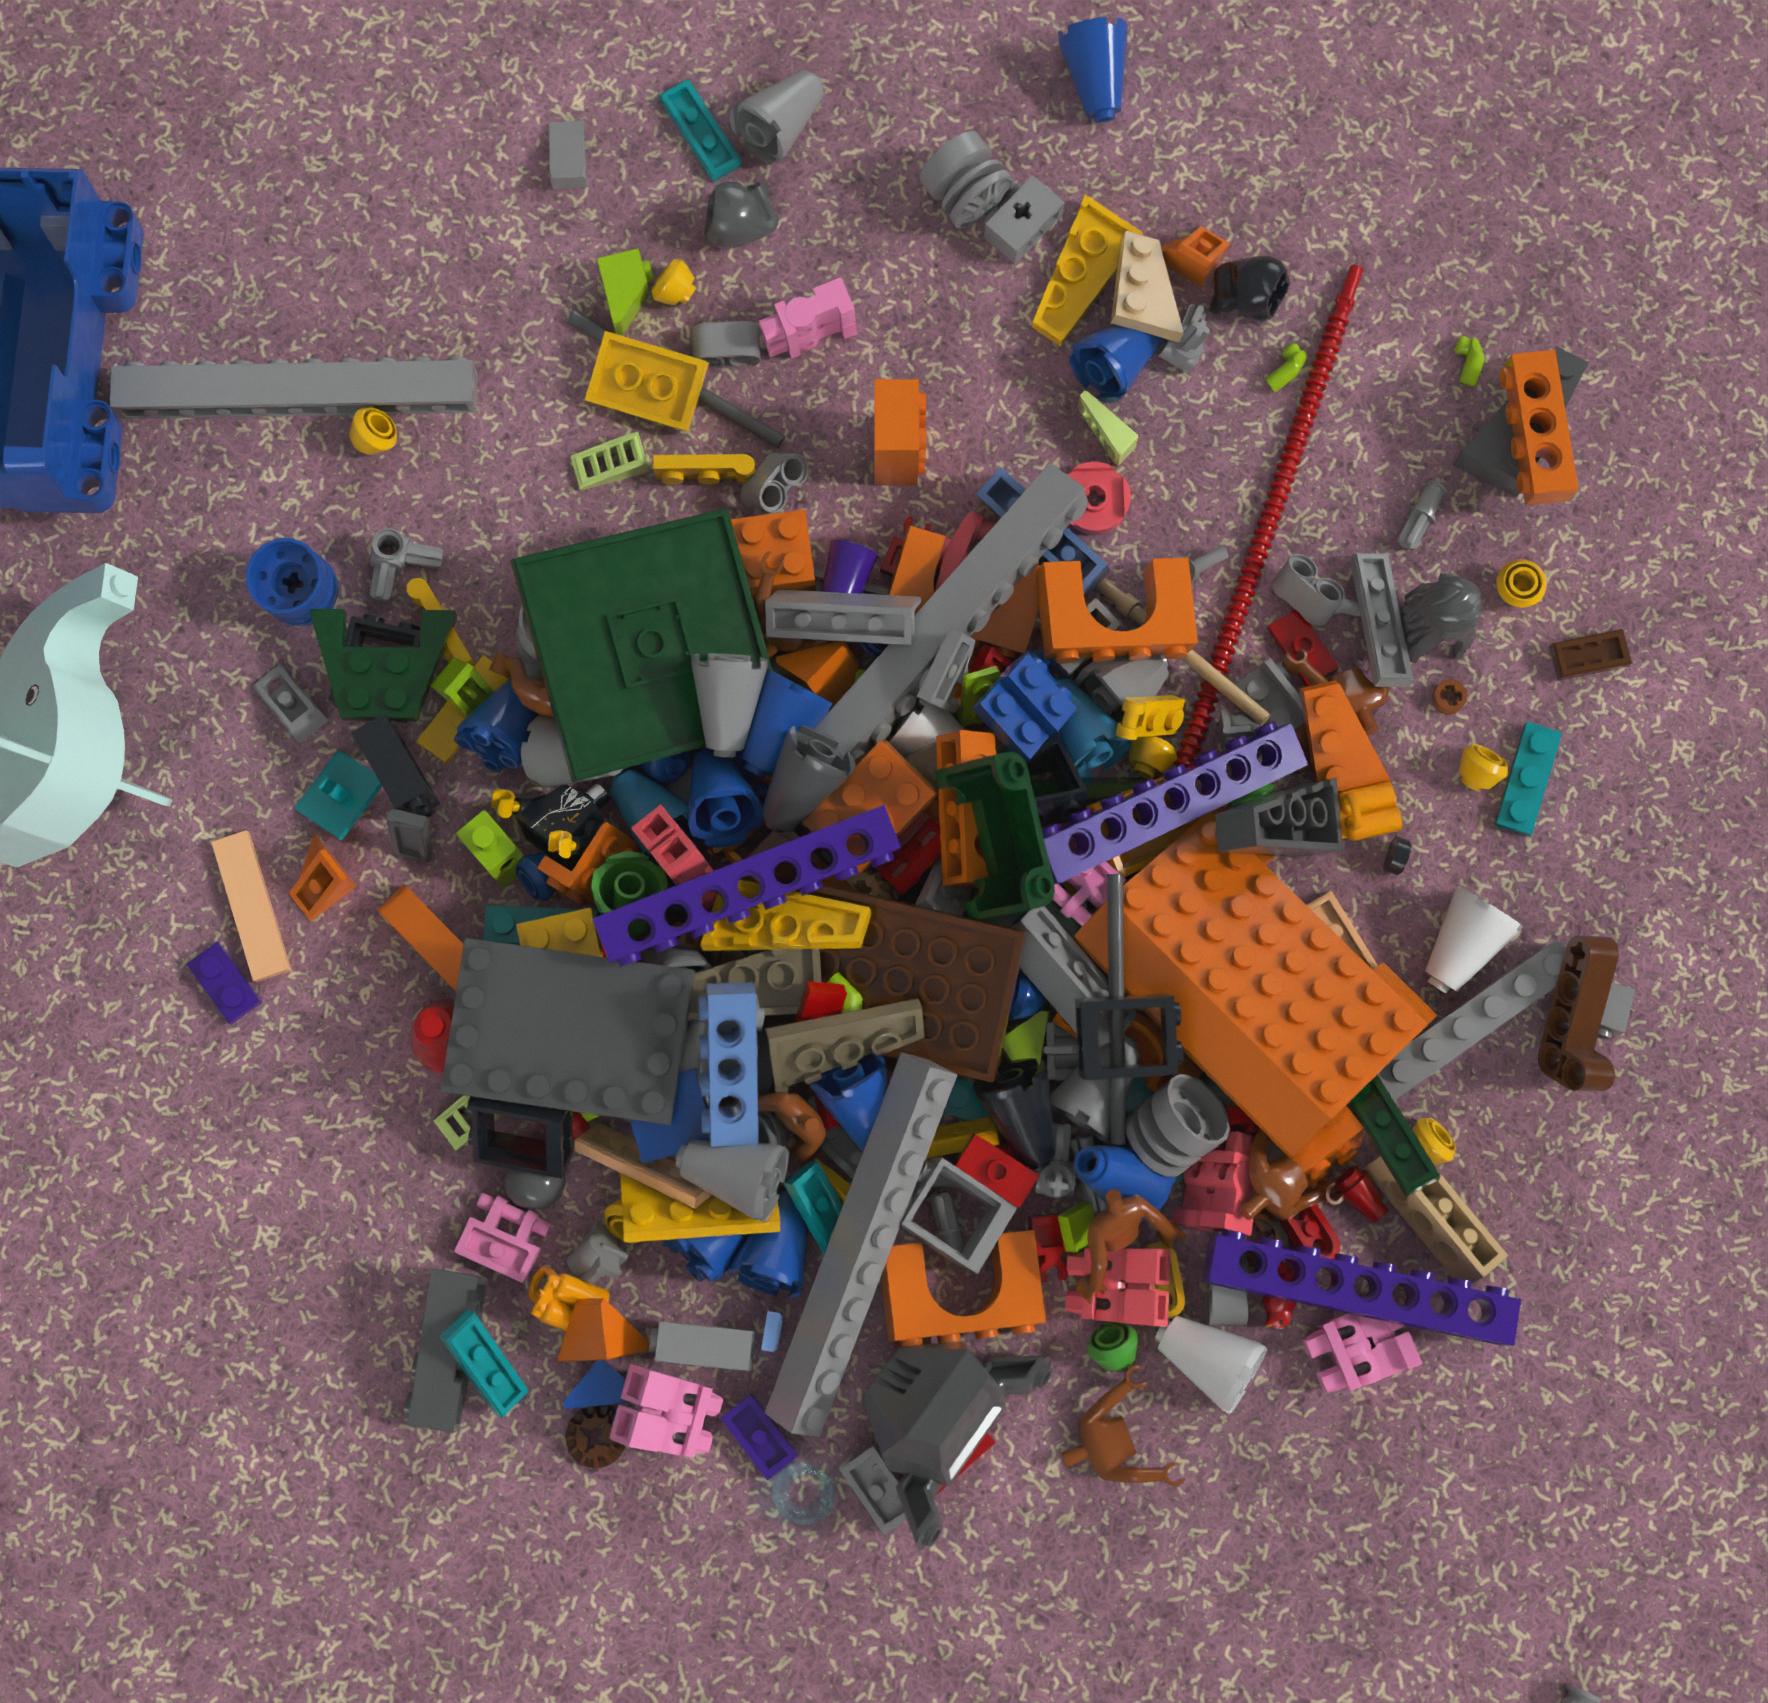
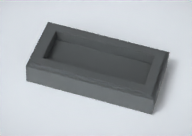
(409, 835)

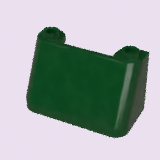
(1007, 831)

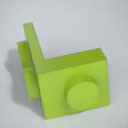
(973, 688)

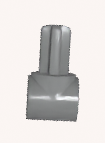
(1190, 347)
(388, 565)
(1059, 1175)

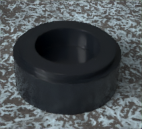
(1397, 855)

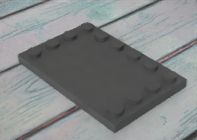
(568, 1031)

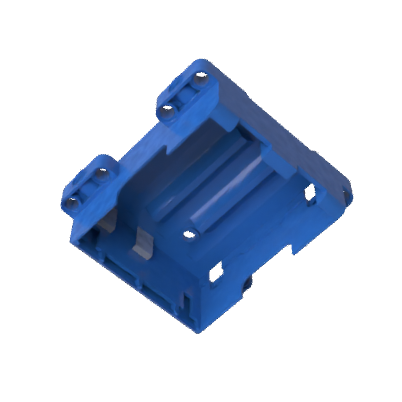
(55, 287)

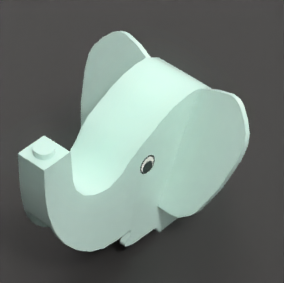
(61, 719)

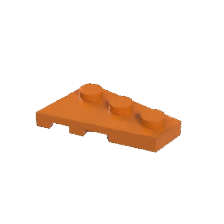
(1338, 740)

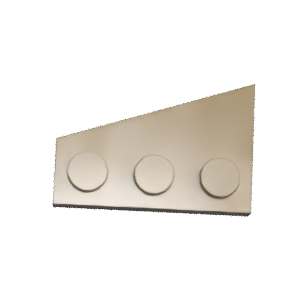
(1143, 289)

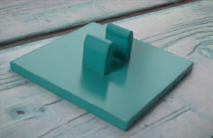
(339, 795)

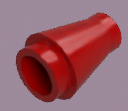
(1361, 1193)

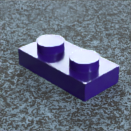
(224, 983)
(759, 1436)

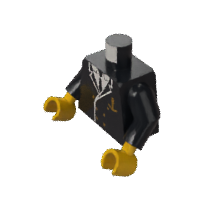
(556, 822)

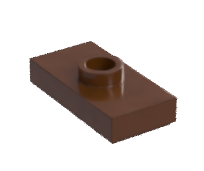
(1590, 654)

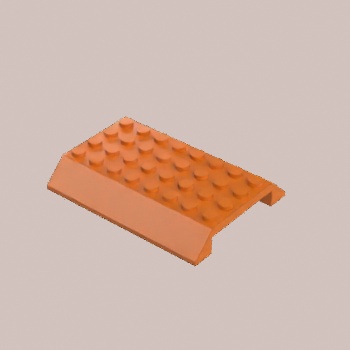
(1261, 984)

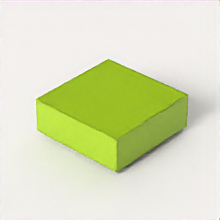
(1075, 1225)

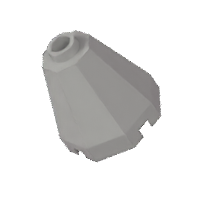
(1122, 678)

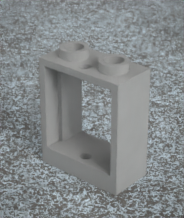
(986, 1232)
(703, 1345)

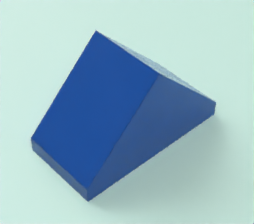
(599, 1386)

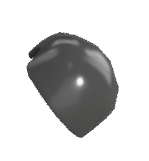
(532, 1189)

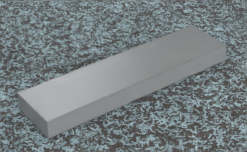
(1381, 620)

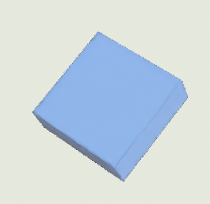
(772, 1331)

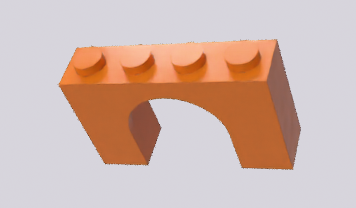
(1008, 624)
(1073, 633)
(1013, 1303)

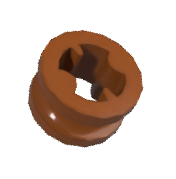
(1442, 704)

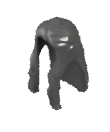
(1439, 614)

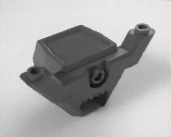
(934, 1412)

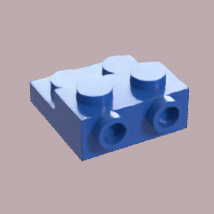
(1025, 706)

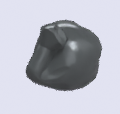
(739, 214)

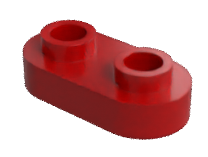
(1313, 1228)

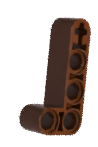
(1576, 1016)

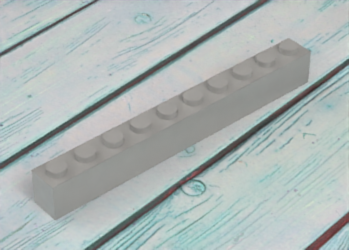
(293, 388)
(960, 603)
(1468, 1023)
(860, 1245)

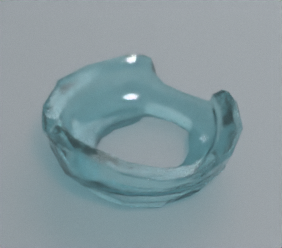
(799, 1515)

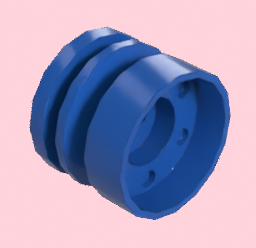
(284, 564)

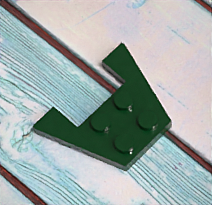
(381, 678)

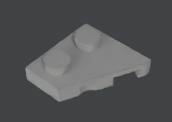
(947, 668)

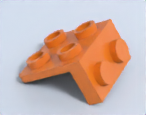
(577, 883)
(1331, 1145)

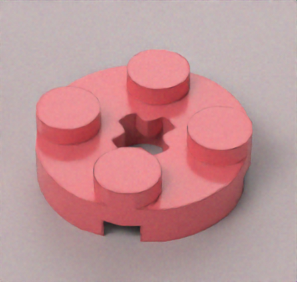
(1111, 486)

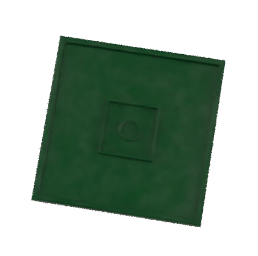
(620, 632)

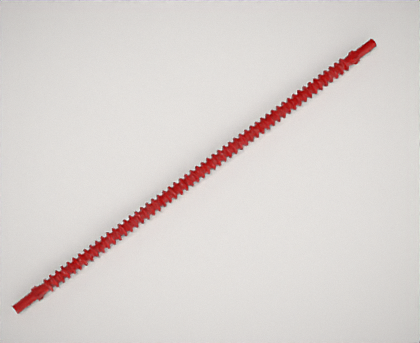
(1290, 459)

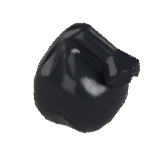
(1251, 286)

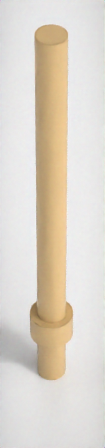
(1130, 607)

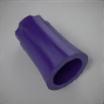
(847, 567)

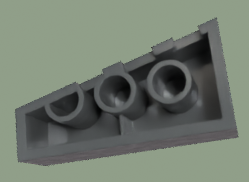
(1489, 452)
(1287, 822)
(439, 1380)

